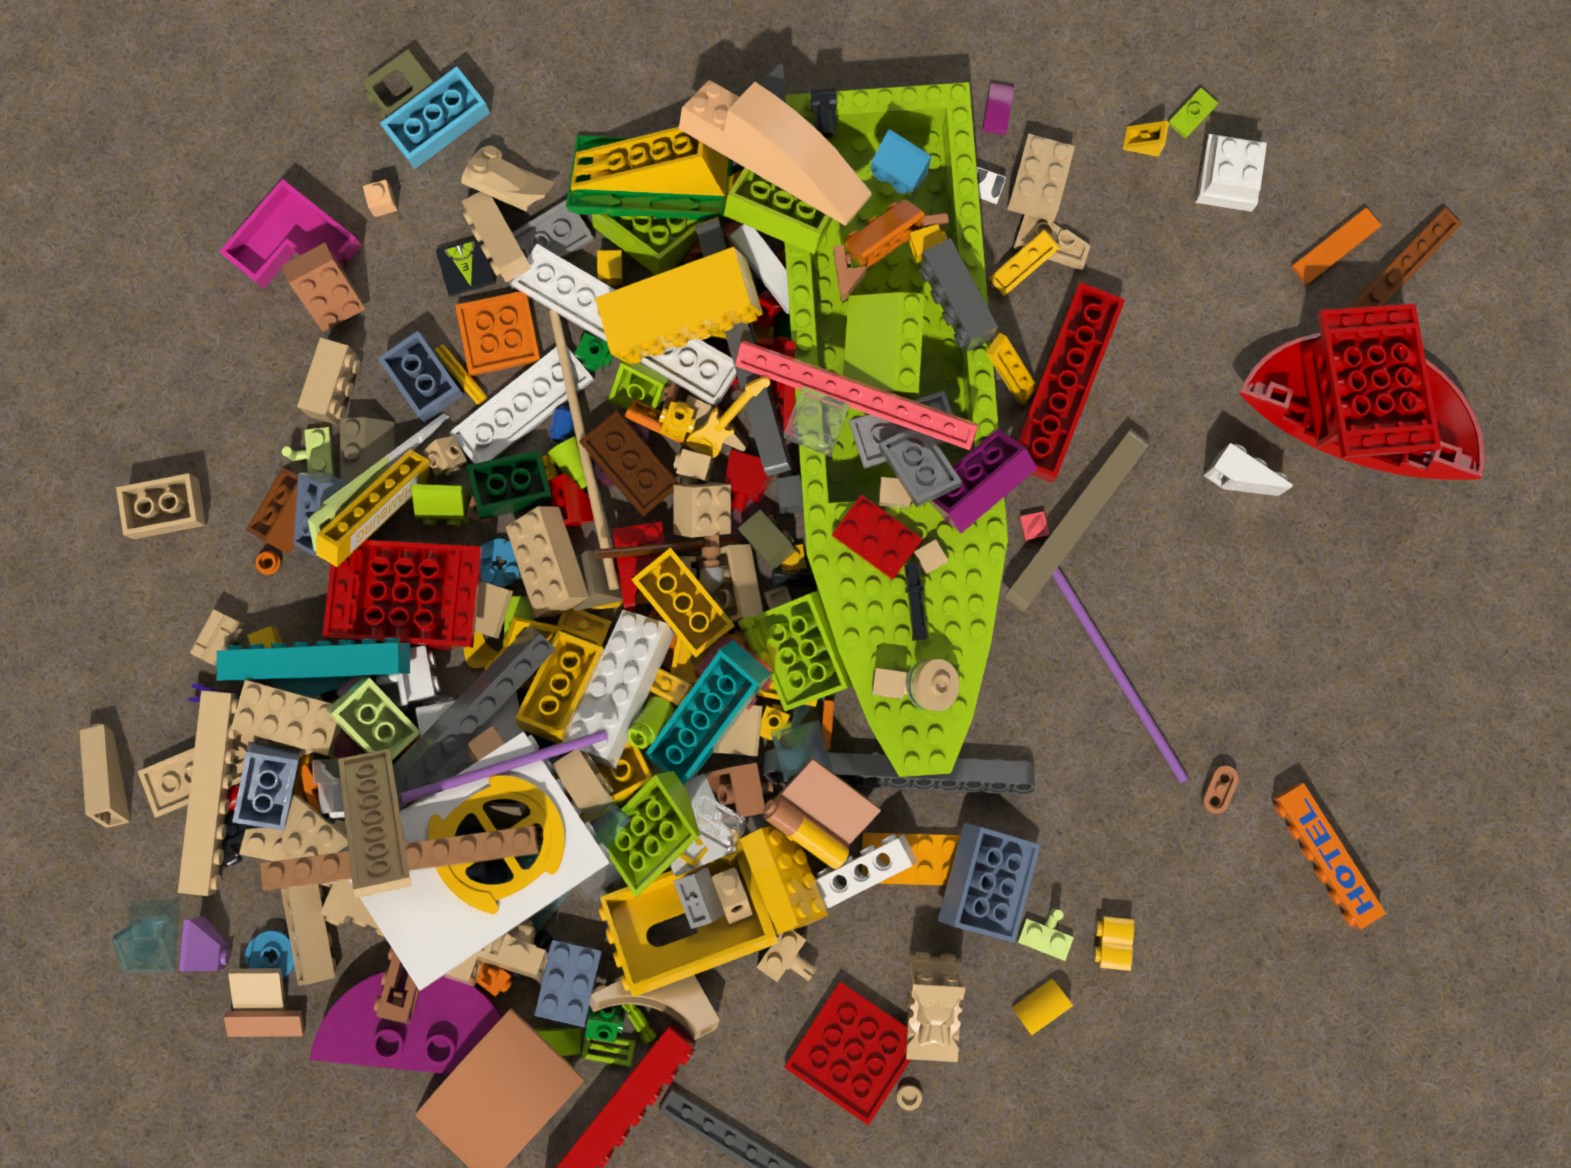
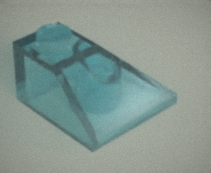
(797, 746)
(147, 945)

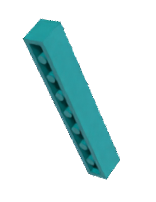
(313, 661)

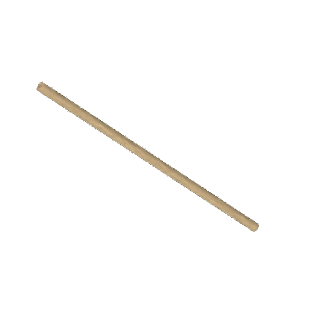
(585, 457)

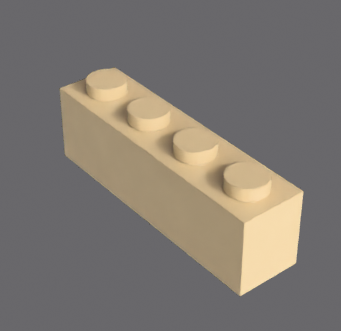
(496, 235)
(308, 934)

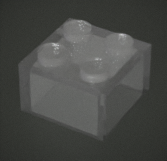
(816, 421)

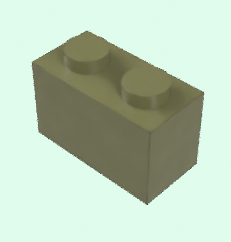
(767, 539)

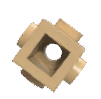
(445, 456)

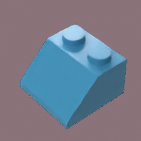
(900, 164)

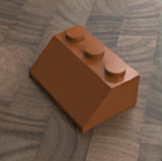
(276, 515)

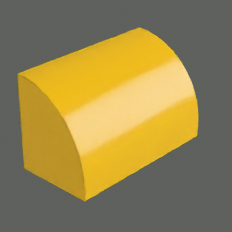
(1042, 1006)

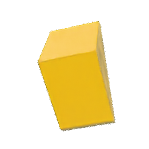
(1146, 138)

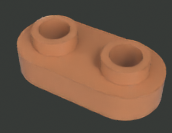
(1221, 790)

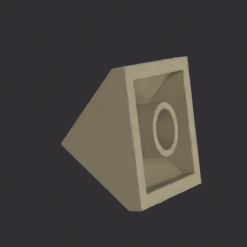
(596, 582)

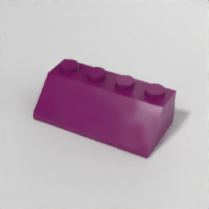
(986, 478)

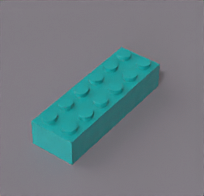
(708, 712)

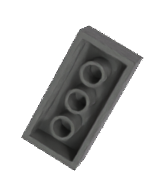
(957, 295)

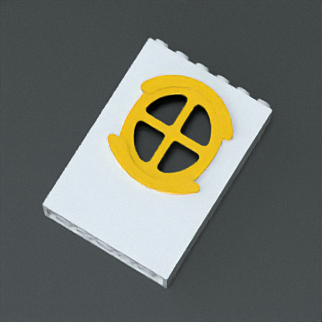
(448, 914)

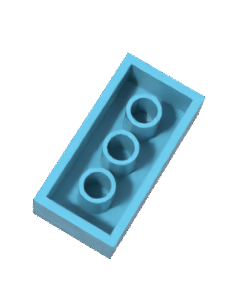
(435, 117)

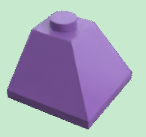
(202, 946)

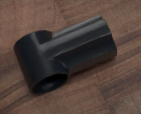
(824, 106)

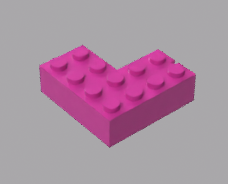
(283, 227)

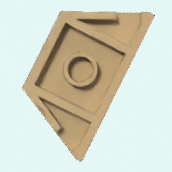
(309, 832)

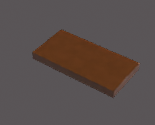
(629, 463)

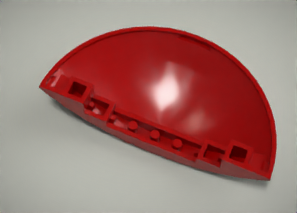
(1280, 395)

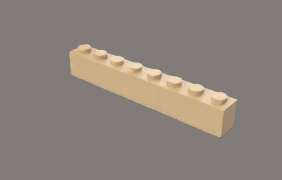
(208, 794)

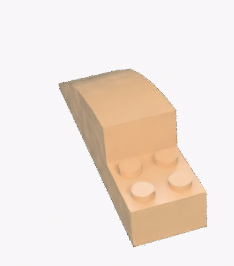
(776, 145)

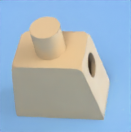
(731, 895)

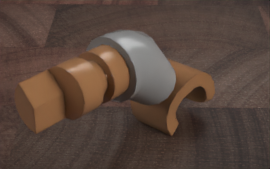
(711, 574)

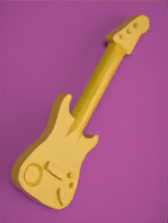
(710, 436)

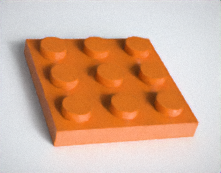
(497, 333)

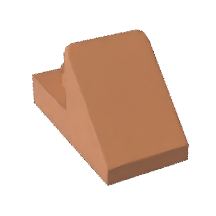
(847, 278)

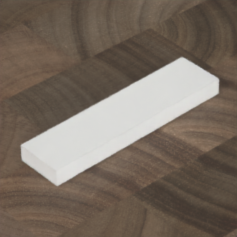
(762, 262)

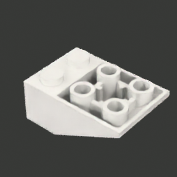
(1240, 472)

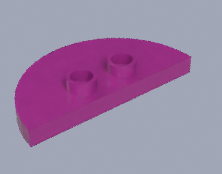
(443, 1029)

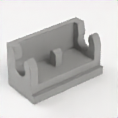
(699, 898)

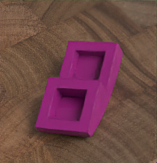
(998, 109)

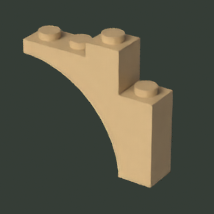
(342, 903)
(680, 1000)

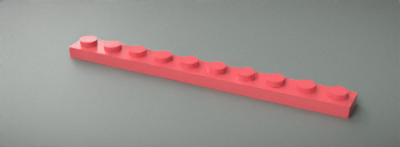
(858, 395)

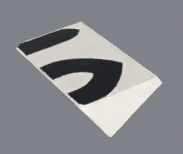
(989, 185)

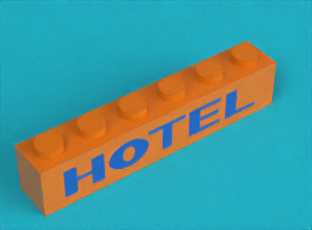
(1328, 856)

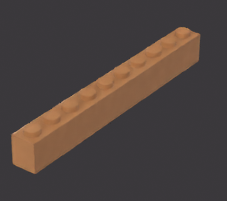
(420, 856)

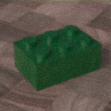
(509, 484)

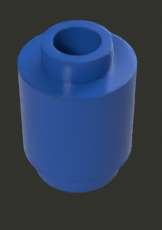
(561, 425)

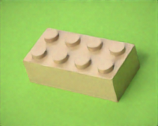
(547, 561)
(286, 717)

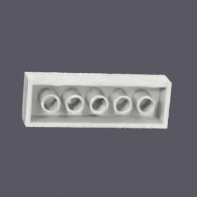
(620, 685)

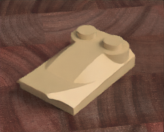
(503, 180)

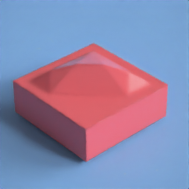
(1034, 526)

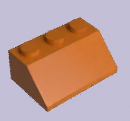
(883, 233)

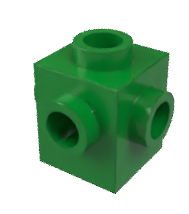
(586, 353)
(604, 1023)

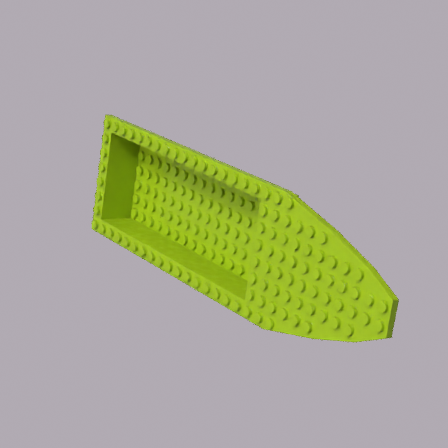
(961, 597)

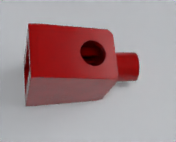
(746, 479)

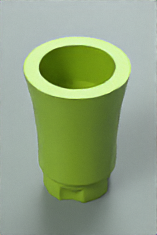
(569, 461)
(650, 722)

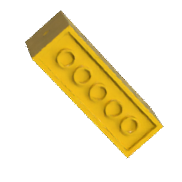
(679, 306)

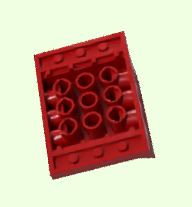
(1371, 382)
(406, 593)

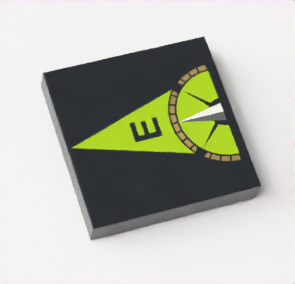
(465, 267)

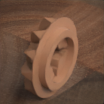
(674, 393)

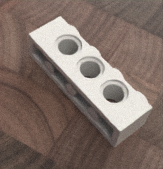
(900, 859)

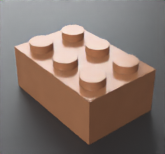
(323, 287)

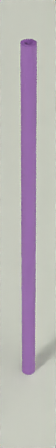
(1120, 676)

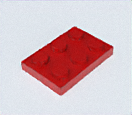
(876, 537)

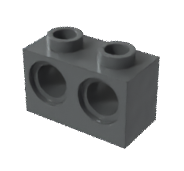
(789, 493)

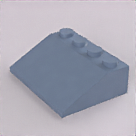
(989, 883)

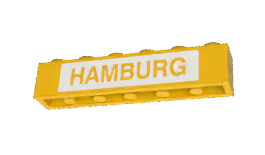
(371, 508)

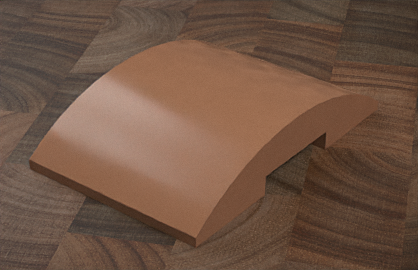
(500, 1095)

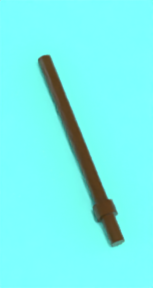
(657, 548)

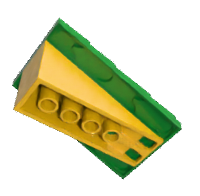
(649, 176)

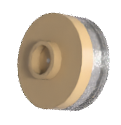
(932, 684)

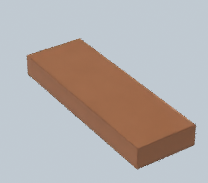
(264, 1023)

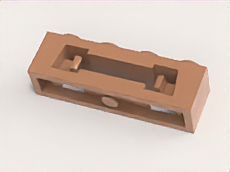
(391, 980)

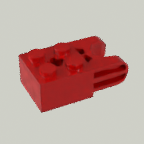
(632, 565)

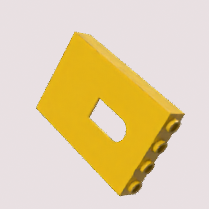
(713, 945)

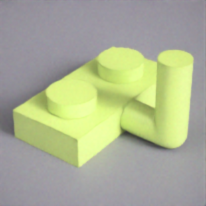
(317, 452)
(1045, 937)

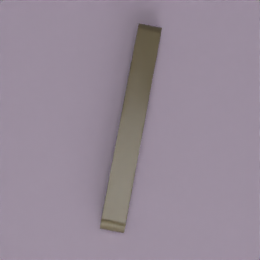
(1076, 520)

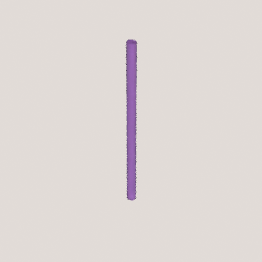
(503, 766)

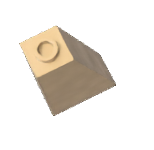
(102, 777)

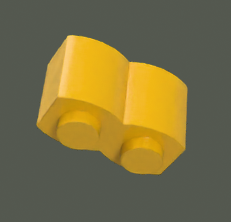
(1115, 943)

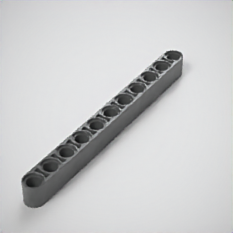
(761, 408)
(966, 775)

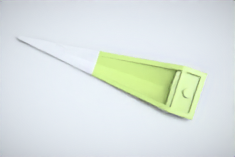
(340, 500)

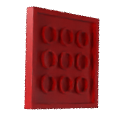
(851, 1053)

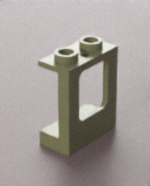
(413, 73)

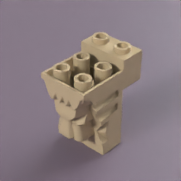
(511, 952)
(934, 1007)

